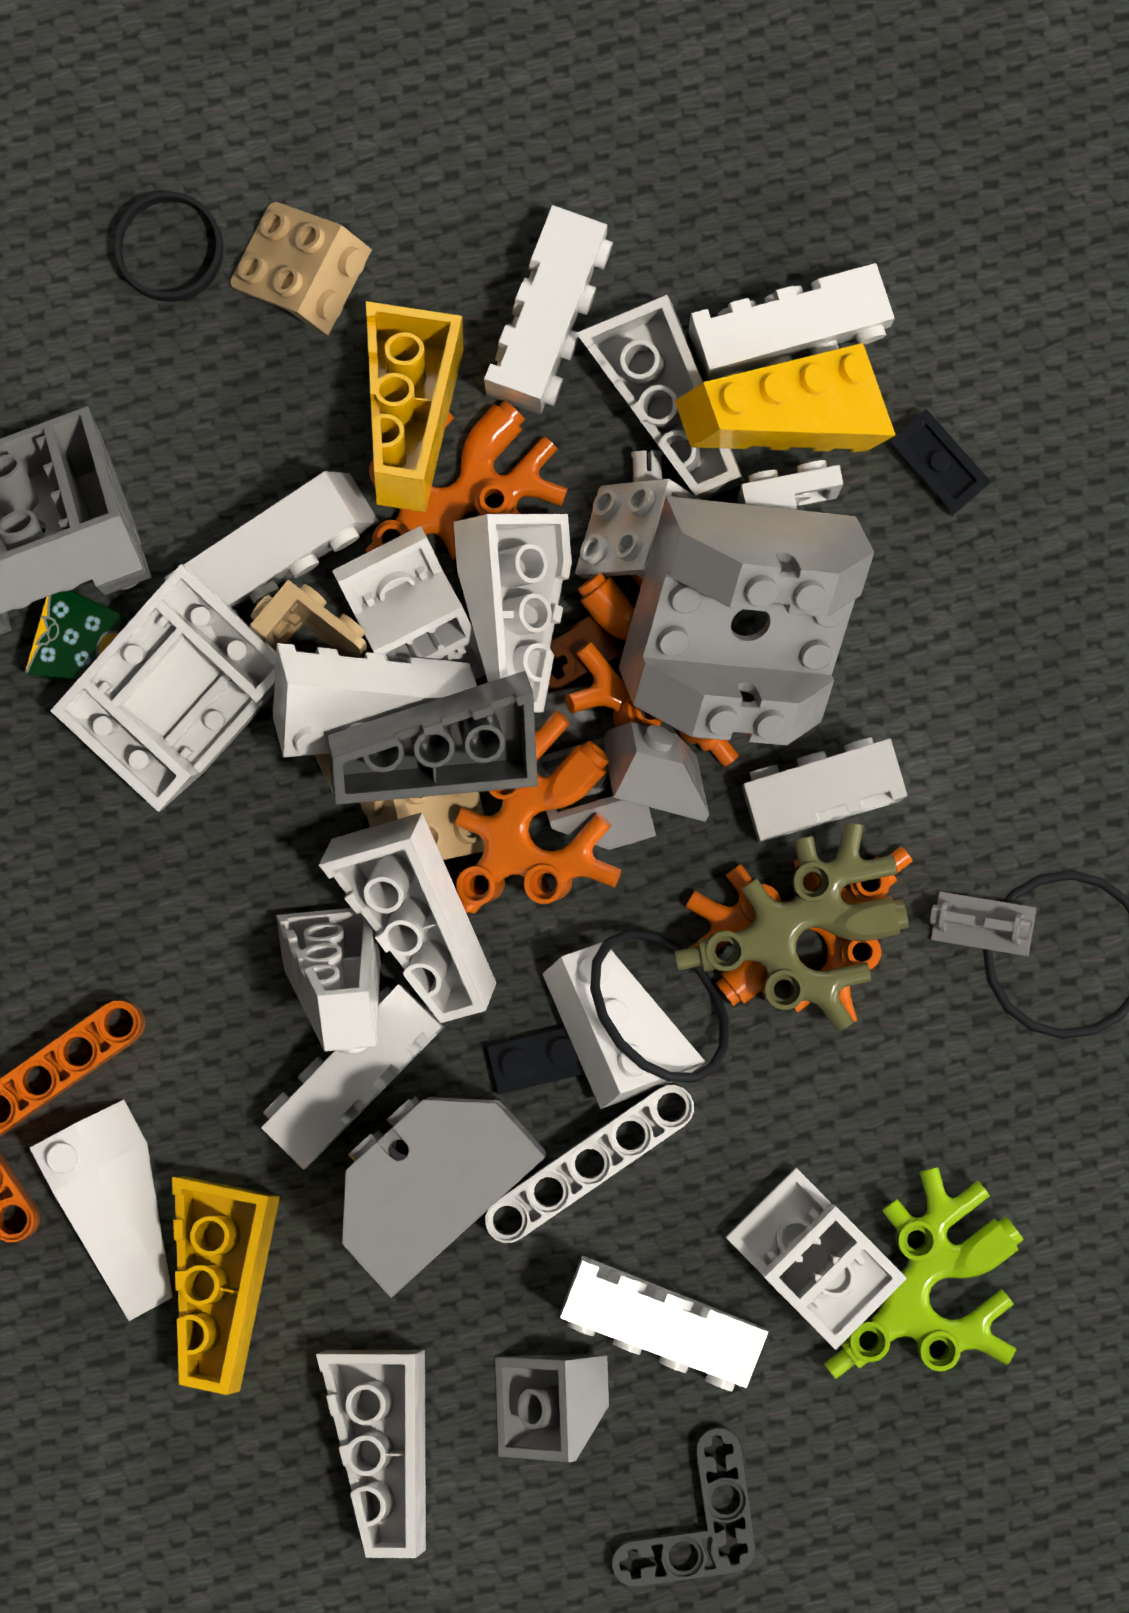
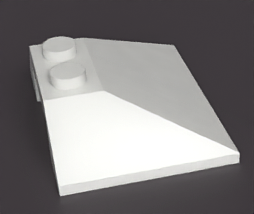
(171, 689)

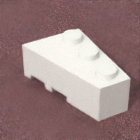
(633, 1014)

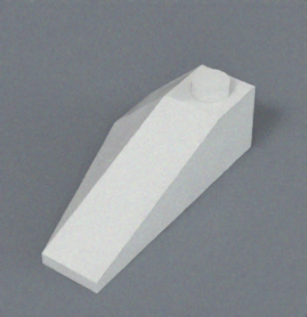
(512, 590)

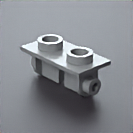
(983, 923)

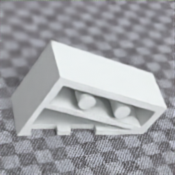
(823, 788)

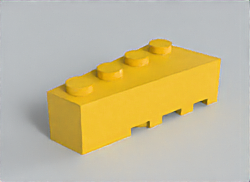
(411, 393)
(799, 403)
(219, 1276)

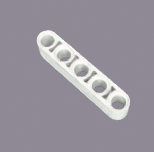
(577, 1185)

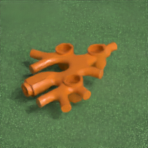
(479, 480)
(614, 614)
(507, 835)
(747, 979)

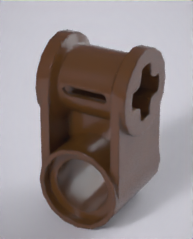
(568, 644)

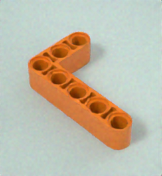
(64, 1075)

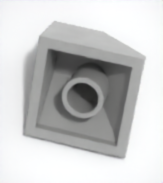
(655, 770)
(628, 820)
(549, 1404)

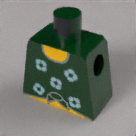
(71, 636)

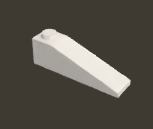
(109, 1195)

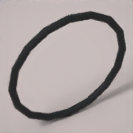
(999, 992)
(616, 1037)

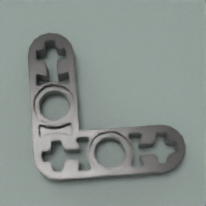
(704, 1540)

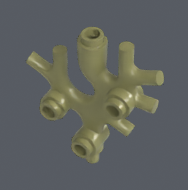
(778, 925)

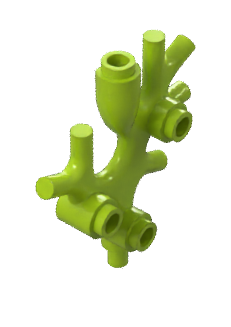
(909, 1309)

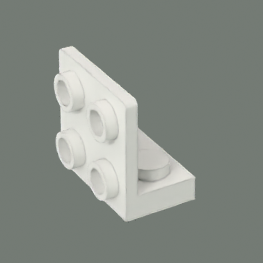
(624, 527)

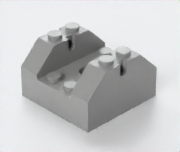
(67, 484)
(704, 570)
(417, 1203)

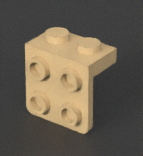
(301, 265)
(282, 616)
(440, 816)

